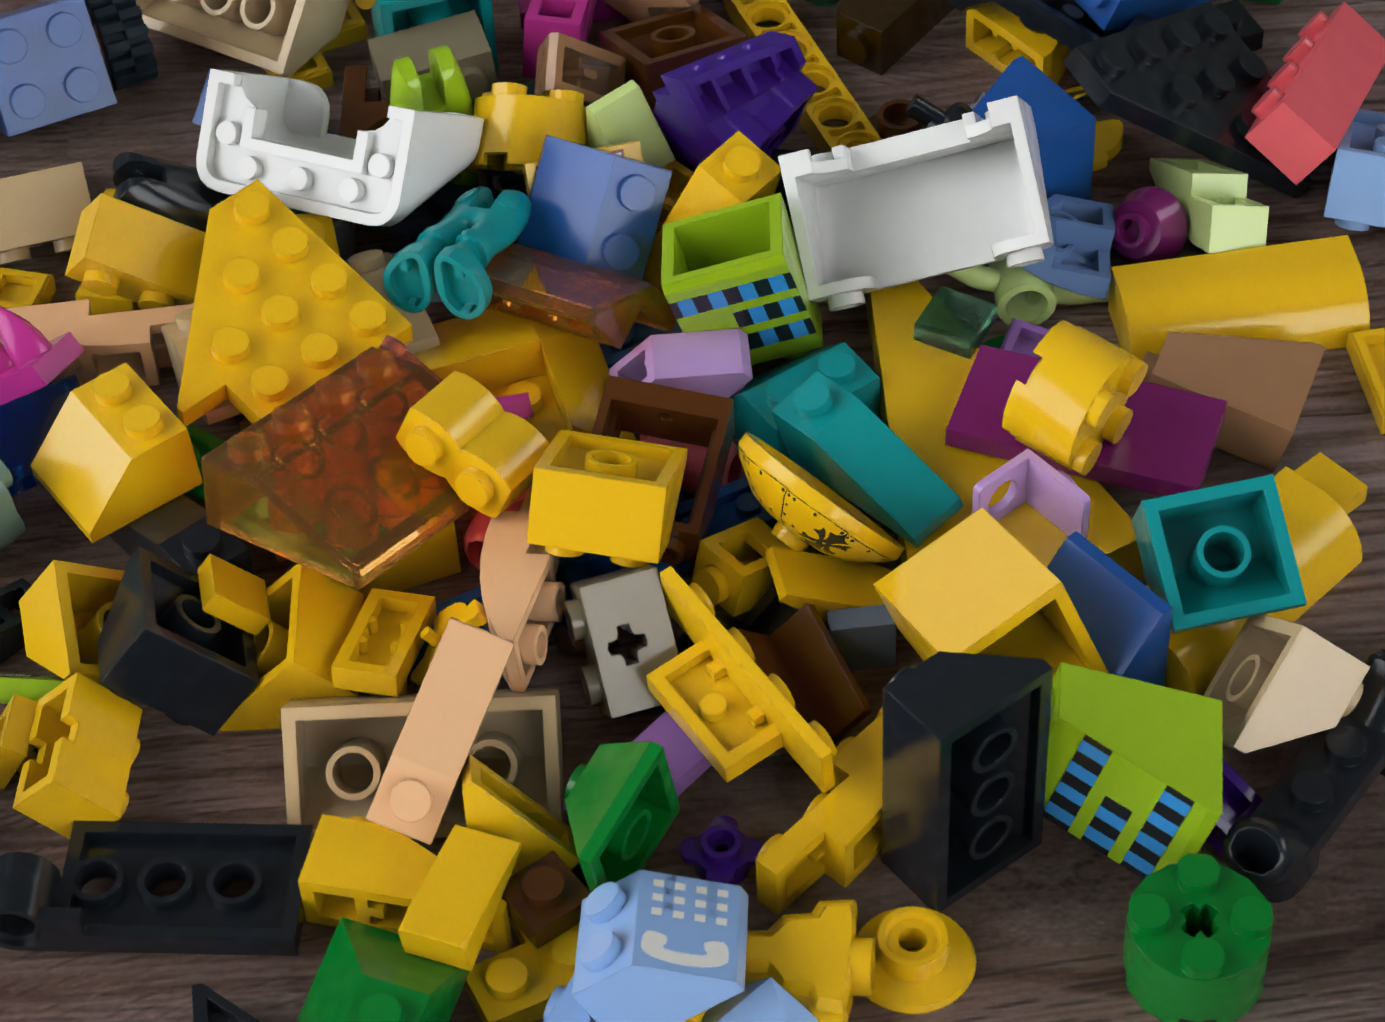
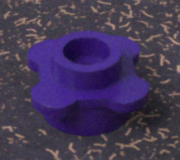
(721, 867)

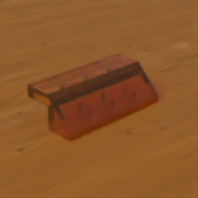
(574, 296)

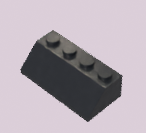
(963, 770)

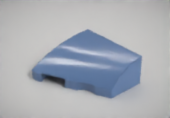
(1081, 246)

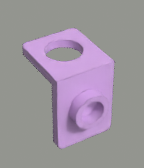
(1041, 487)

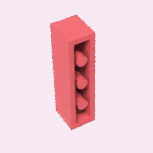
(1317, 91)

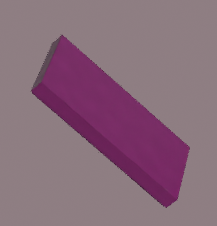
(1159, 453)

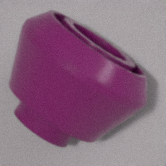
(1150, 225)

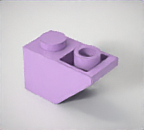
(692, 361)

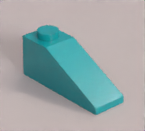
(863, 459)

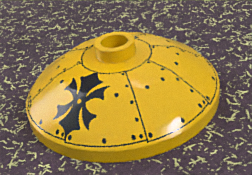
(811, 510)

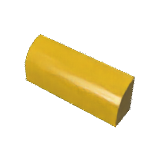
(1264, 292)
(1324, 551)

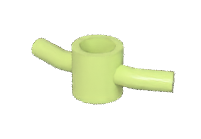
(1020, 292)

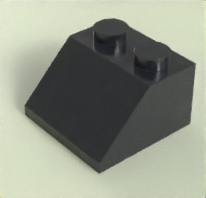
(171, 651)

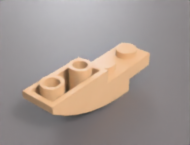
(107, 338)
(519, 592)

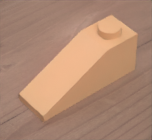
(440, 731)

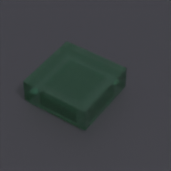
(955, 322)

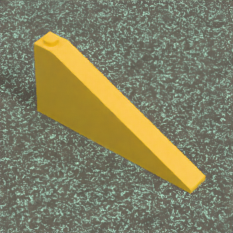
(917, 403)

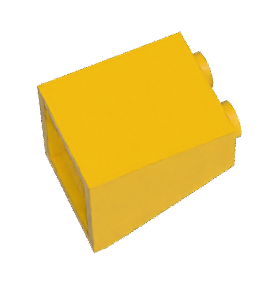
(986, 597)

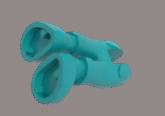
(456, 252)

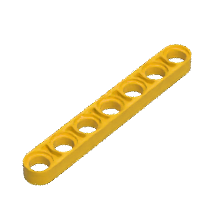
(827, 105)

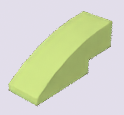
(1214, 203)

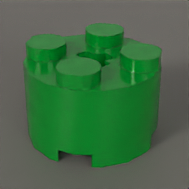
(1196, 942)

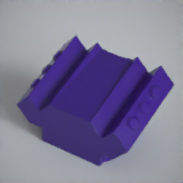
(741, 88)

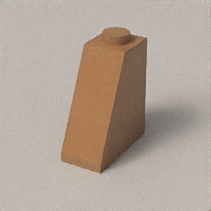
(1258, 379)

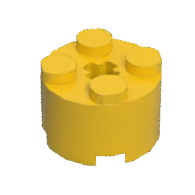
(519, 123)
(1074, 397)

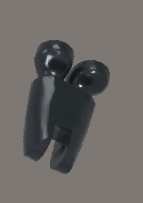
(164, 188)

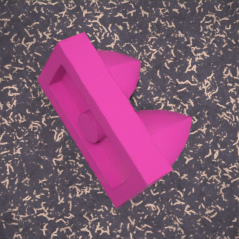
(29, 358)

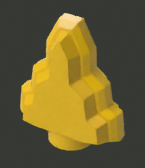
(816, 958)

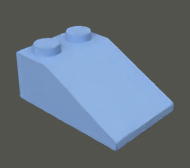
(1358, 175)

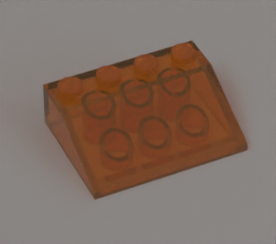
(330, 477)

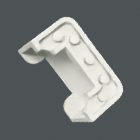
(279, 135)
(919, 204)

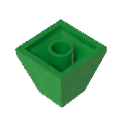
(620, 809)
(375, 981)

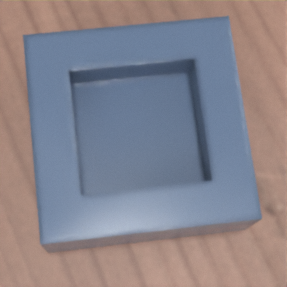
(864, 636)

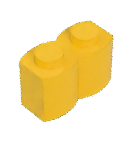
(472, 443)

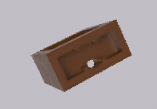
(677, 417)

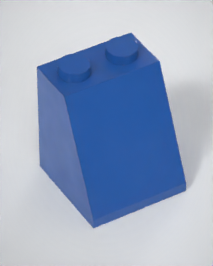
(1061, 124)

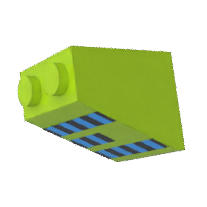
(741, 273)
(1133, 767)

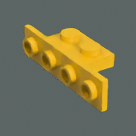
(727, 700)

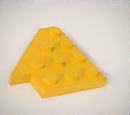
(273, 310)

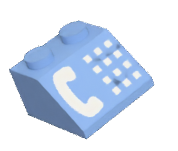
(660, 948)

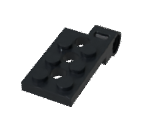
(54, 915)

